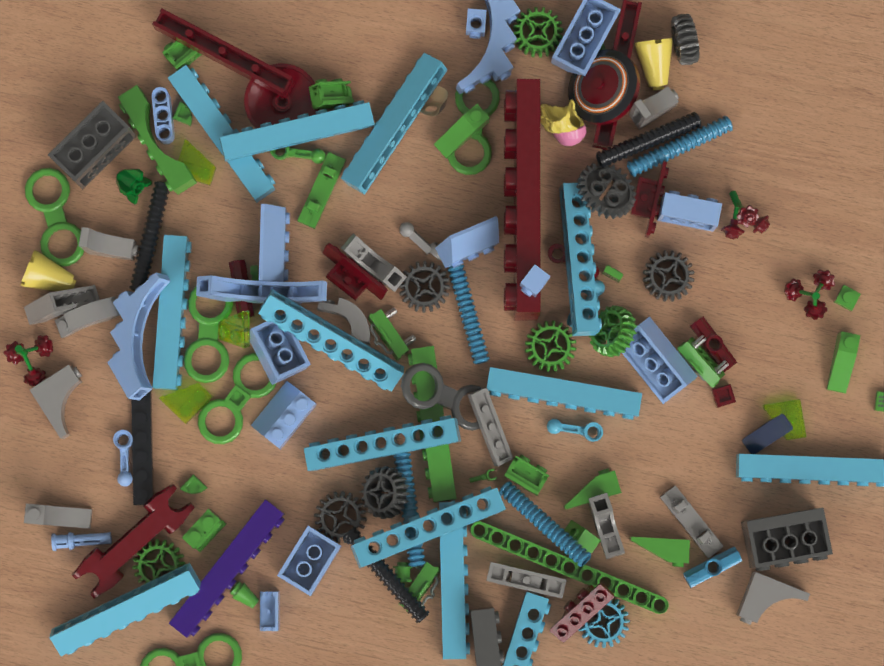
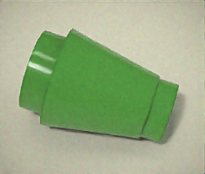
(243, 594)

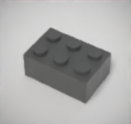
(486, 637)

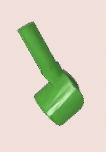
(483, 477)

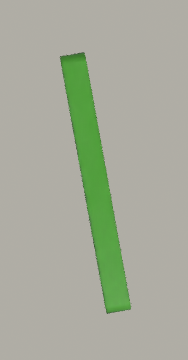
(577, 572)

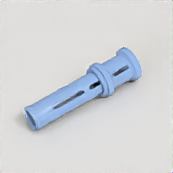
(71, 540)

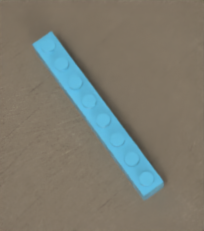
(394, 123)
(215, 125)
(296, 131)
(171, 313)
(564, 392)
(810, 469)
(454, 590)
(125, 609)

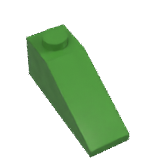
(462, 131)
(843, 361)
(603, 483)
(667, 549)

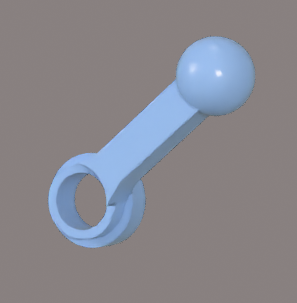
(125, 477)

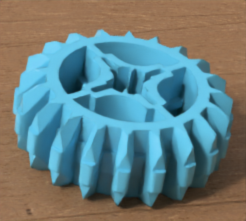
(608, 637)

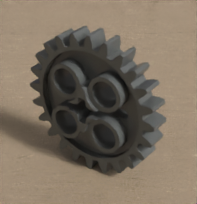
(619, 197)

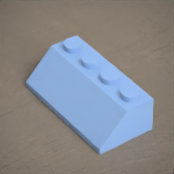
(585, 36)
(273, 243)
(658, 361)

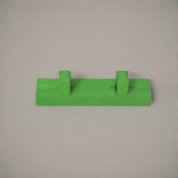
(321, 190)

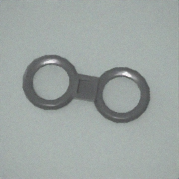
(442, 396)

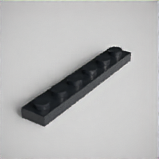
(142, 449)

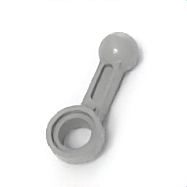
(407, 230)

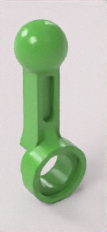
(317, 155)

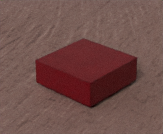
(723, 395)

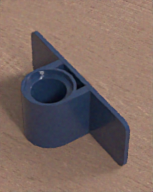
(767, 434)

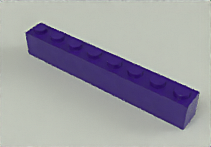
(226, 569)

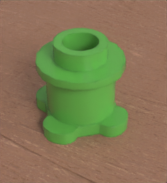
(403, 571)

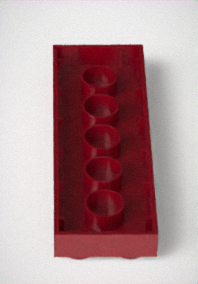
(523, 184)

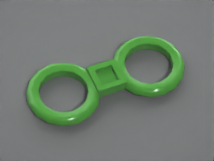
(478, 136)
(54, 215)
(207, 336)
(234, 401)
(197, 657)

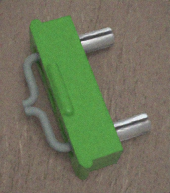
(388, 334)
(701, 361)
(423, 582)

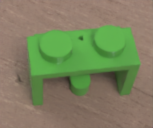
(204, 530)

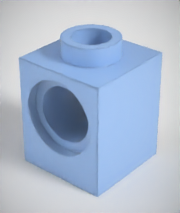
(476, 15)
(534, 281)

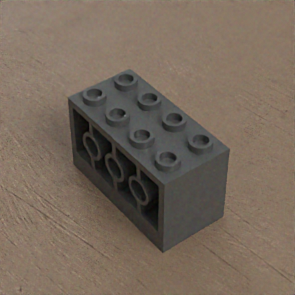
(92, 145)
(794, 527)

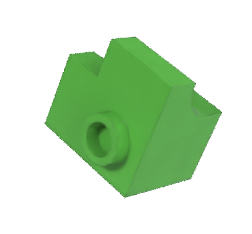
(583, 536)

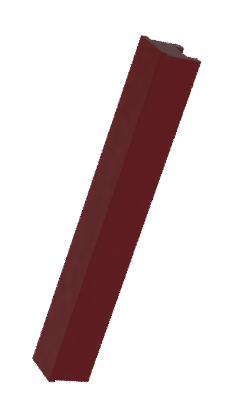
(623, 43)
(224, 53)

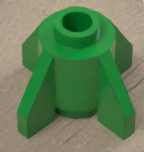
(132, 183)

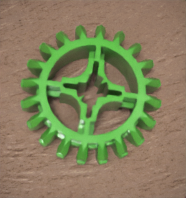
(543, 38)
(617, 334)
(543, 361)
(161, 556)

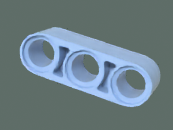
(159, 107)

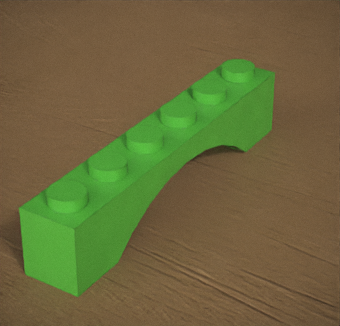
(138, 108)

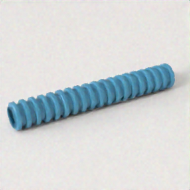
(679, 146)
(468, 314)
(403, 465)
(545, 524)

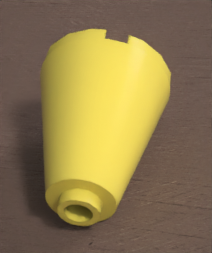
(655, 61)
(46, 275)

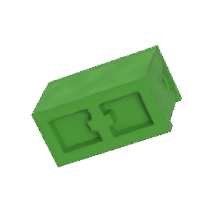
(179, 55)
(330, 94)
(526, 475)

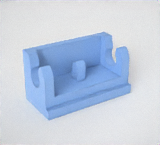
(269, 610)

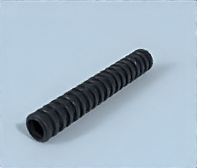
(649, 139)
(150, 235)
(392, 582)

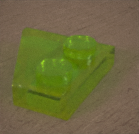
(199, 166)
(236, 329)
(187, 401)
(794, 414)

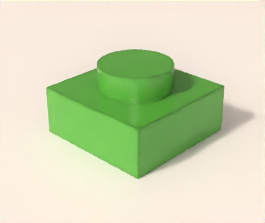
(847, 298)

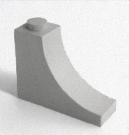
(649, 109)
(107, 245)
(58, 303)
(53, 396)
(58, 516)
(762, 593)

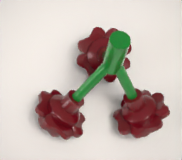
(746, 217)
(815, 308)
(16, 353)

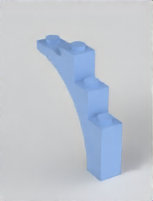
(500, 39)
(257, 291)
(128, 335)

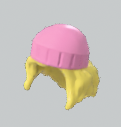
(563, 123)

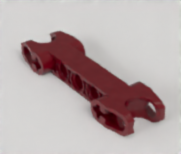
(107, 564)

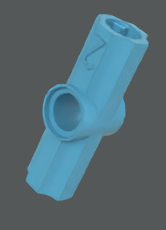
(701, 573)

